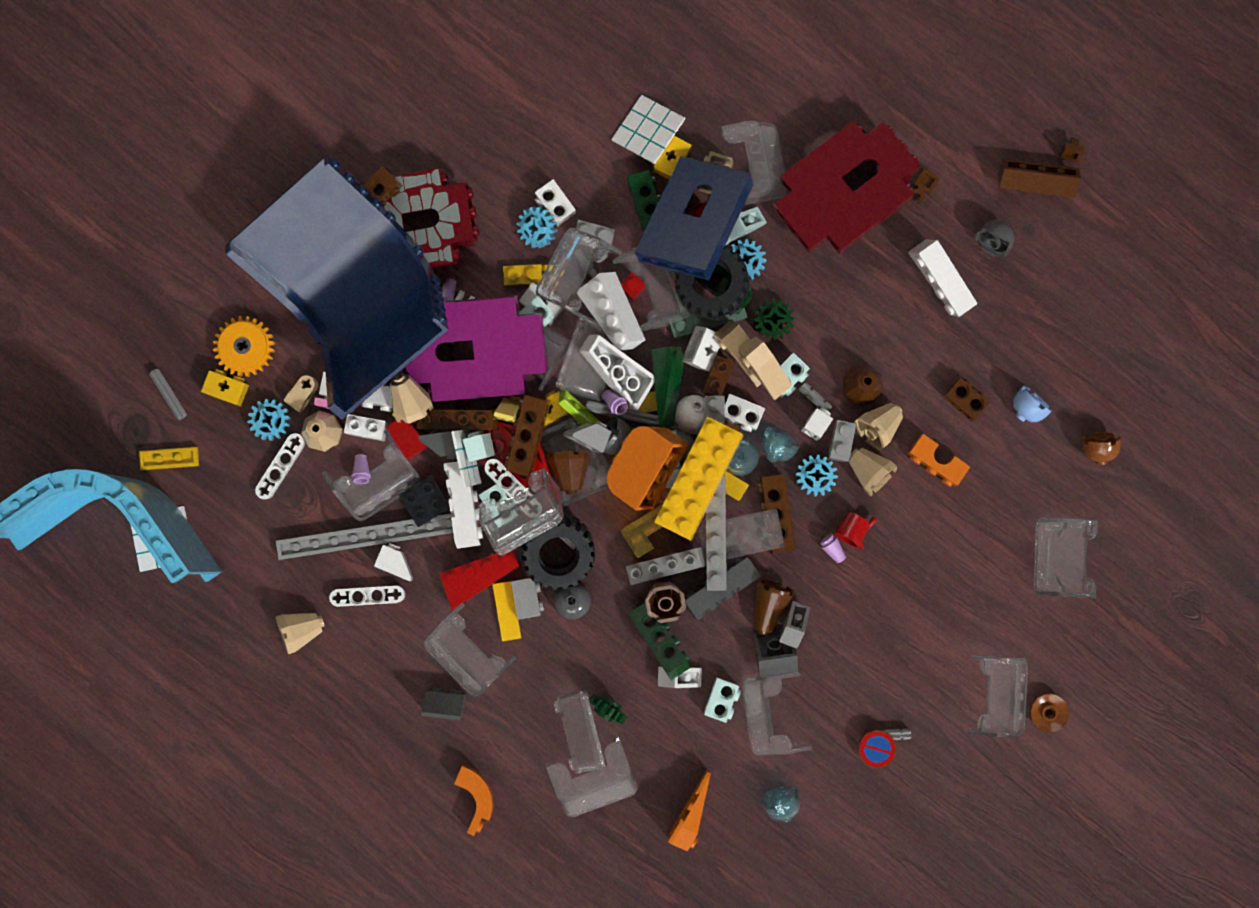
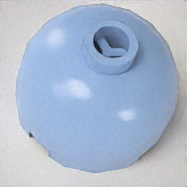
(1030, 406)

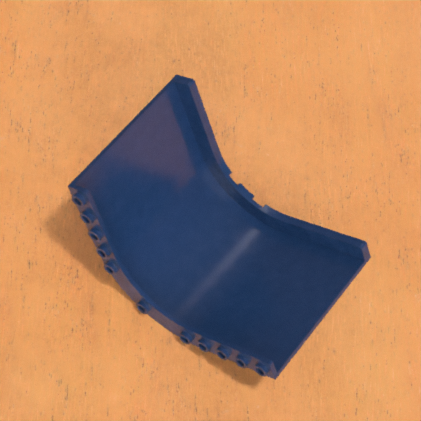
(349, 276)

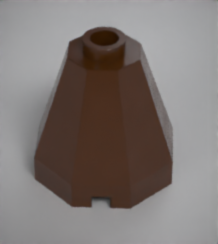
(857, 390)
(569, 469)
(665, 601)

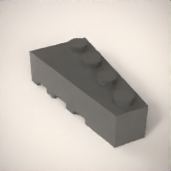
(738, 577)

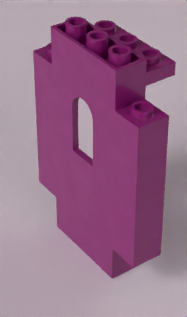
(503, 346)

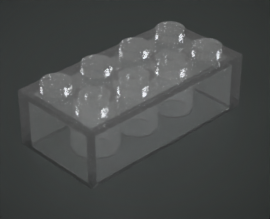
(750, 534)

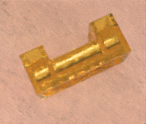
(639, 530)

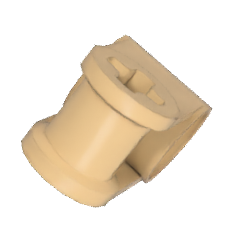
(300, 395)

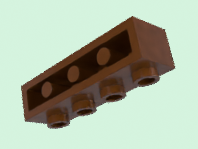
(1039, 178)

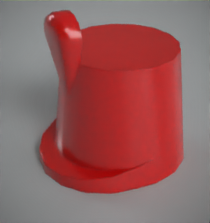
(853, 529)

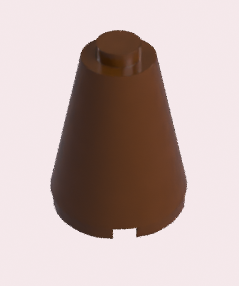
(770, 604)

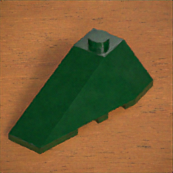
(667, 377)

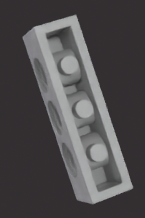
(667, 565)

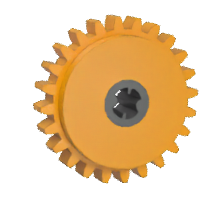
(240, 359)

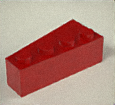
(472, 578)

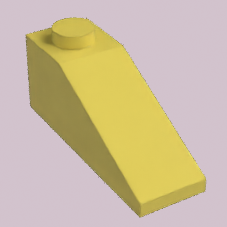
(508, 409)

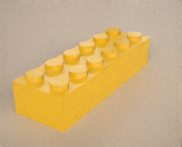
(699, 478)

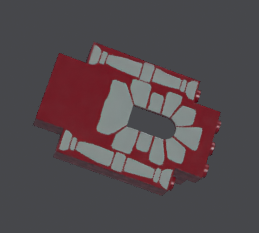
(456, 214)

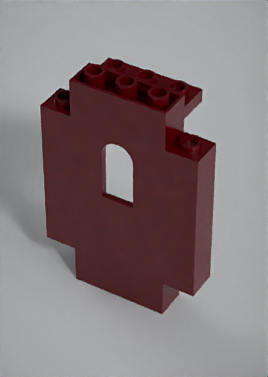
(822, 203)

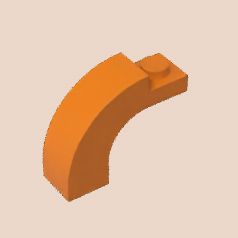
(480, 789)

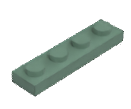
(687, 326)

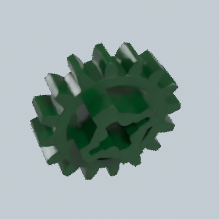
(764, 320)
(607, 708)

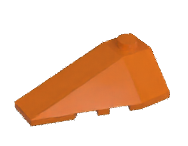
(686, 827)

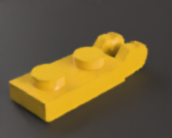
(523, 274)

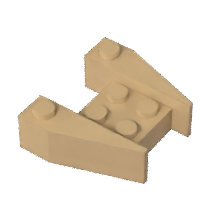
(753, 359)

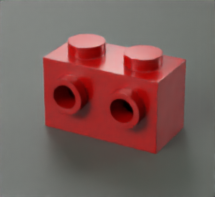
(407, 438)

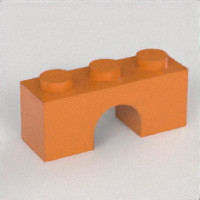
(923, 453)

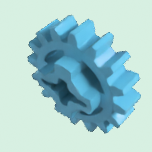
(534, 229)
(756, 255)
(261, 423)
(816, 467)

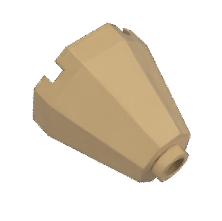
(409, 399)
(879, 425)
(328, 434)
(871, 469)
(298, 629)

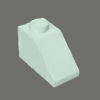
(747, 222)

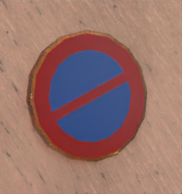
(877, 748)

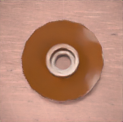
(1058, 717)

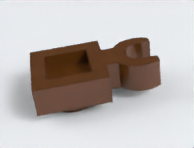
(925, 184)

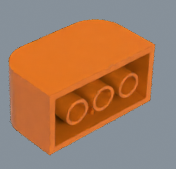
(645, 465)

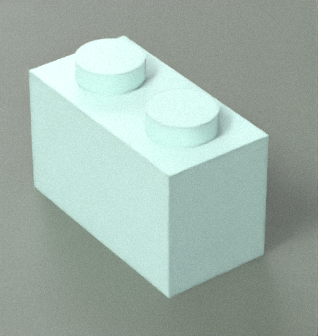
(478, 446)

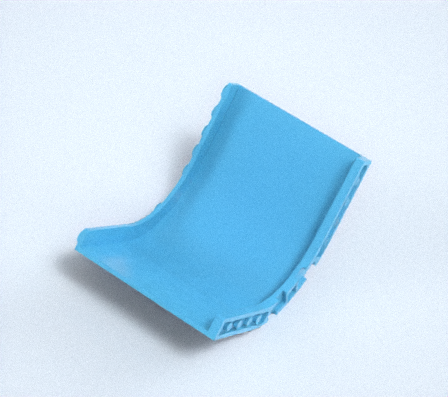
(149, 511)

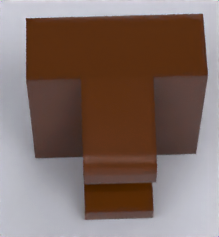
(1072, 151)

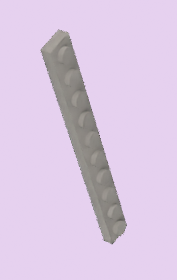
(716, 514)
(362, 537)

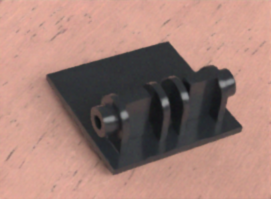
(424, 501)

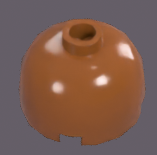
(1101, 447)

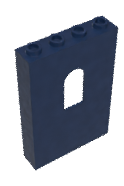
(690, 242)

